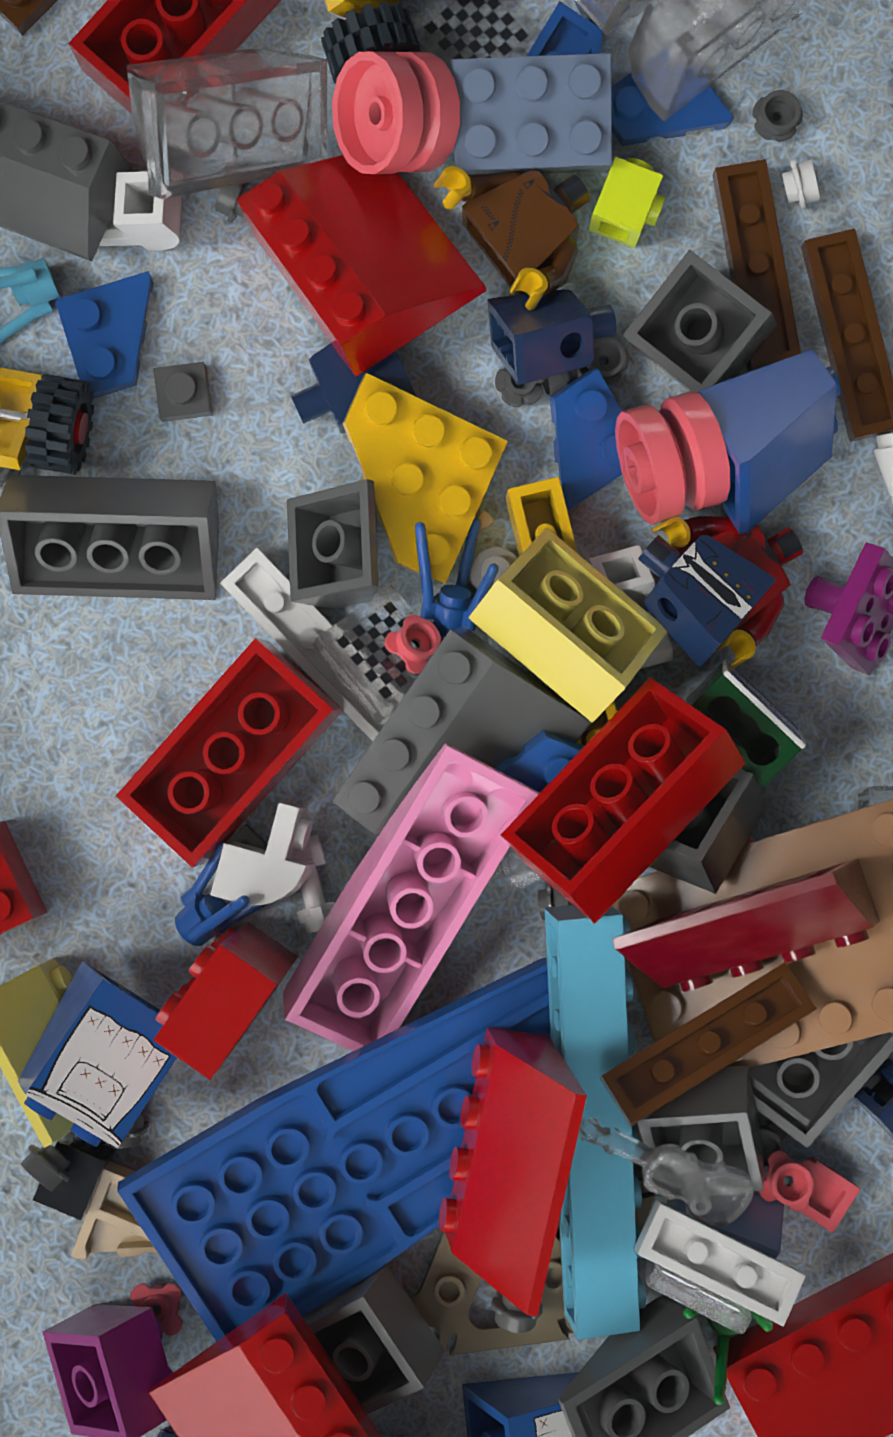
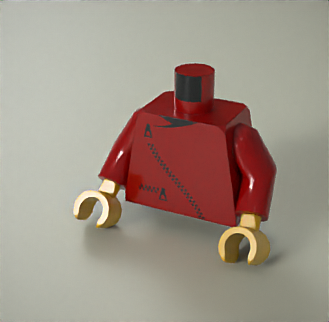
(764, 553)

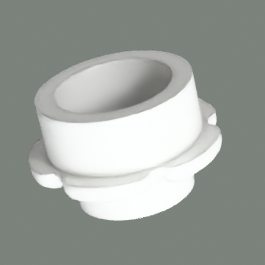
(801, 183)

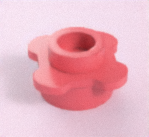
(423, 633)
(798, 1192)
(165, 1296)

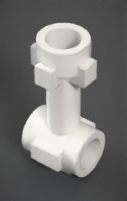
(315, 906)

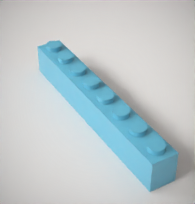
(593, 1036)

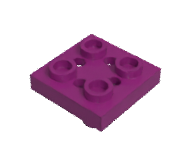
(859, 610)

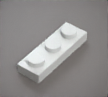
(719, 1262)

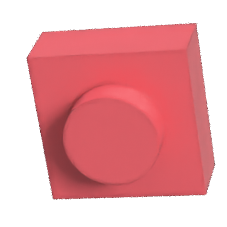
(830, 1196)

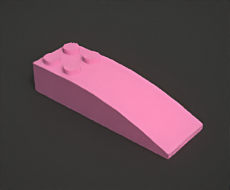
(405, 901)

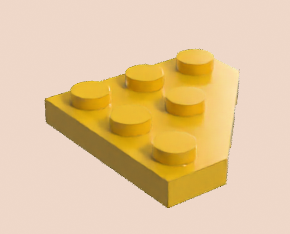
(422, 469)

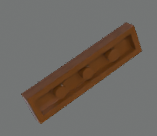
(756, 252)
(851, 332)
(707, 1044)

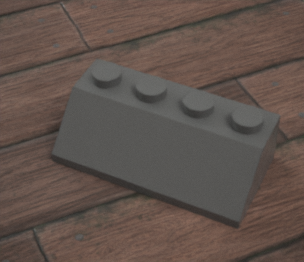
(56, 181)
(110, 537)

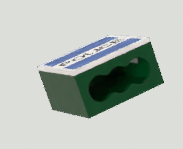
(752, 720)

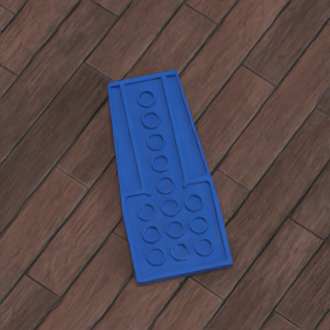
(327, 1169)

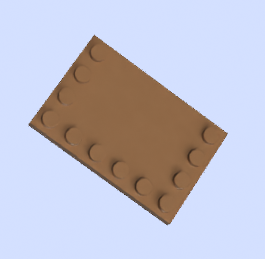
(845, 983)

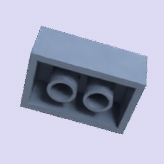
(534, 114)

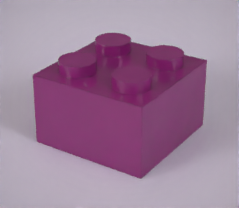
(106, 1368)

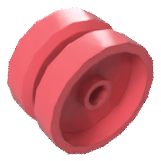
(395, 112)
(673, 457)

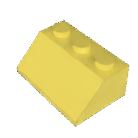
(568, 624)
(24, 1014)

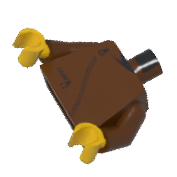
(520, 225)

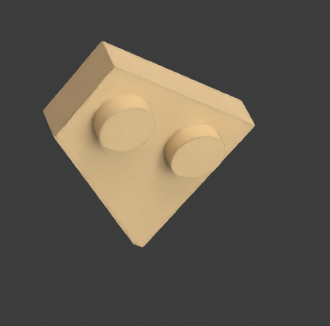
(109, 1222)

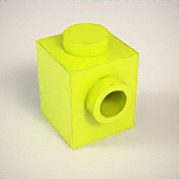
(627, 201)

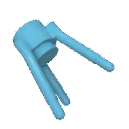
(30, 284)

